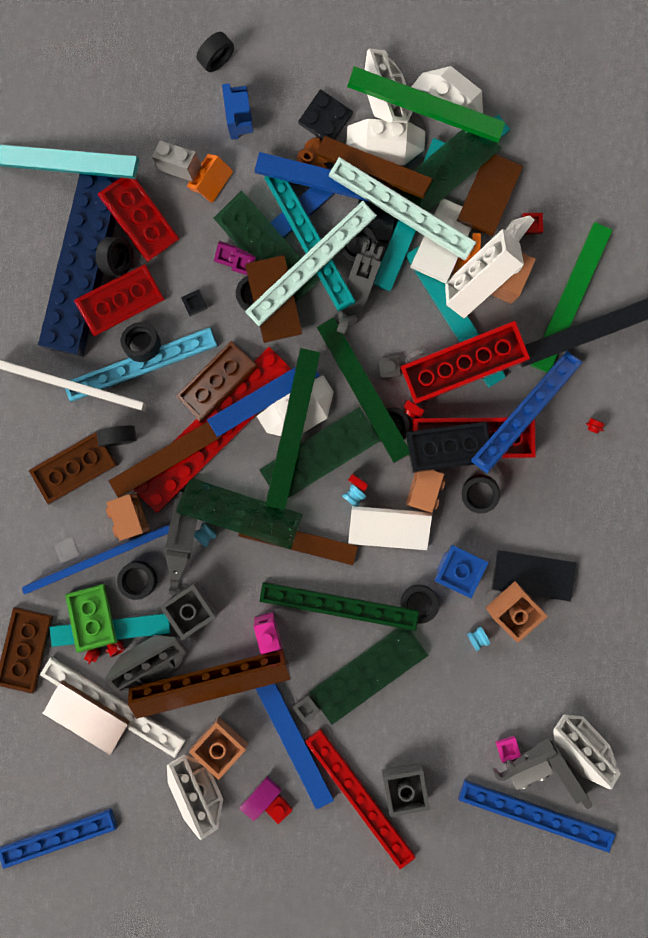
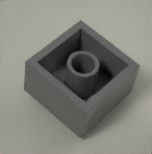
(189, 610)
(405, 789)

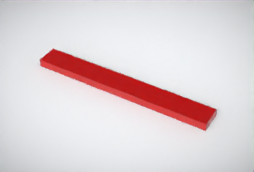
(360, 798)

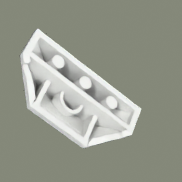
(380, 64)
(451, 86)
(387, 140)
(318, 409)
(586, 750)
(195, 795)

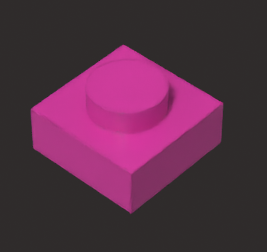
(508, 749)

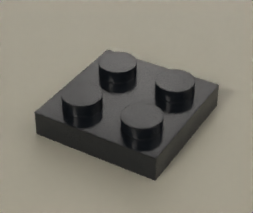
(325, 116)

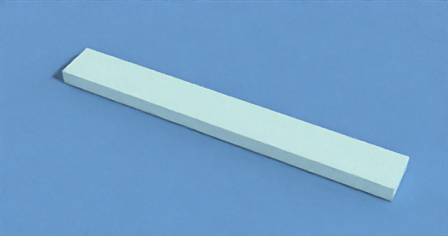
(402, 208)
(310, 263)

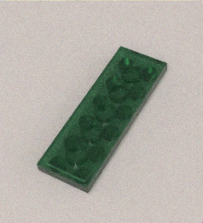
(452, 166)
(257, 236)
(329, 450)
(239, 513)
(368, 674)

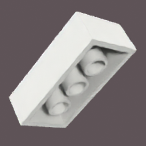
(484, 273)

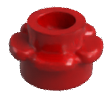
(595, 425)
(115, 648)
(92, 655)

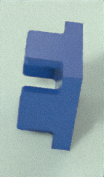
(237, 110)
(460, 571)

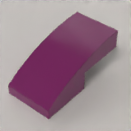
(233, 257)
(260, 799)

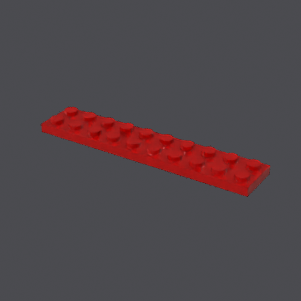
(166, 486)

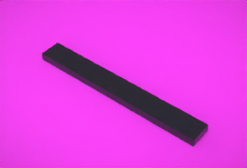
(587, 332)

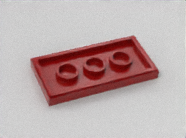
(138, 217)
(119, 300)

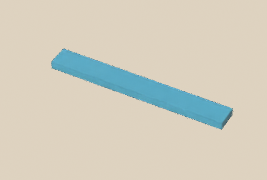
(129, 369)

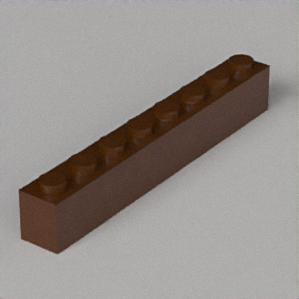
(209, 684)

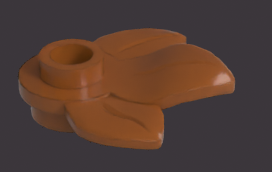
(310, 151)

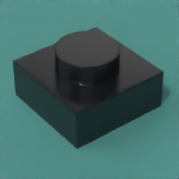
(194, 303)

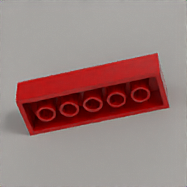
(465, 363)
(522, 448)

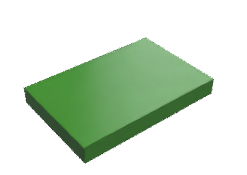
(91, 618)

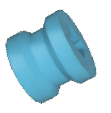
(354, 496)
(205, 534)
(478, 639)

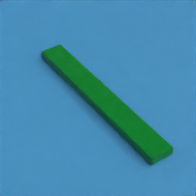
(425, 104)
(575, 287)

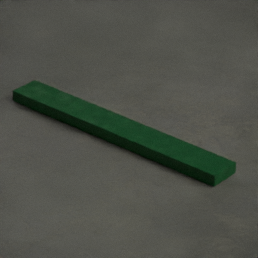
(364, 391)
(292, 428)
(339, 606)

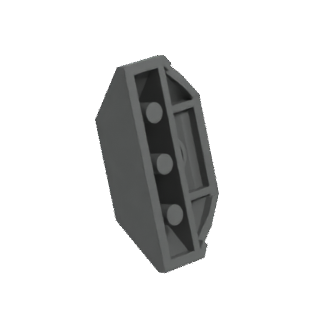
(146, 663)

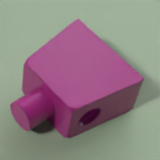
(267, 633)

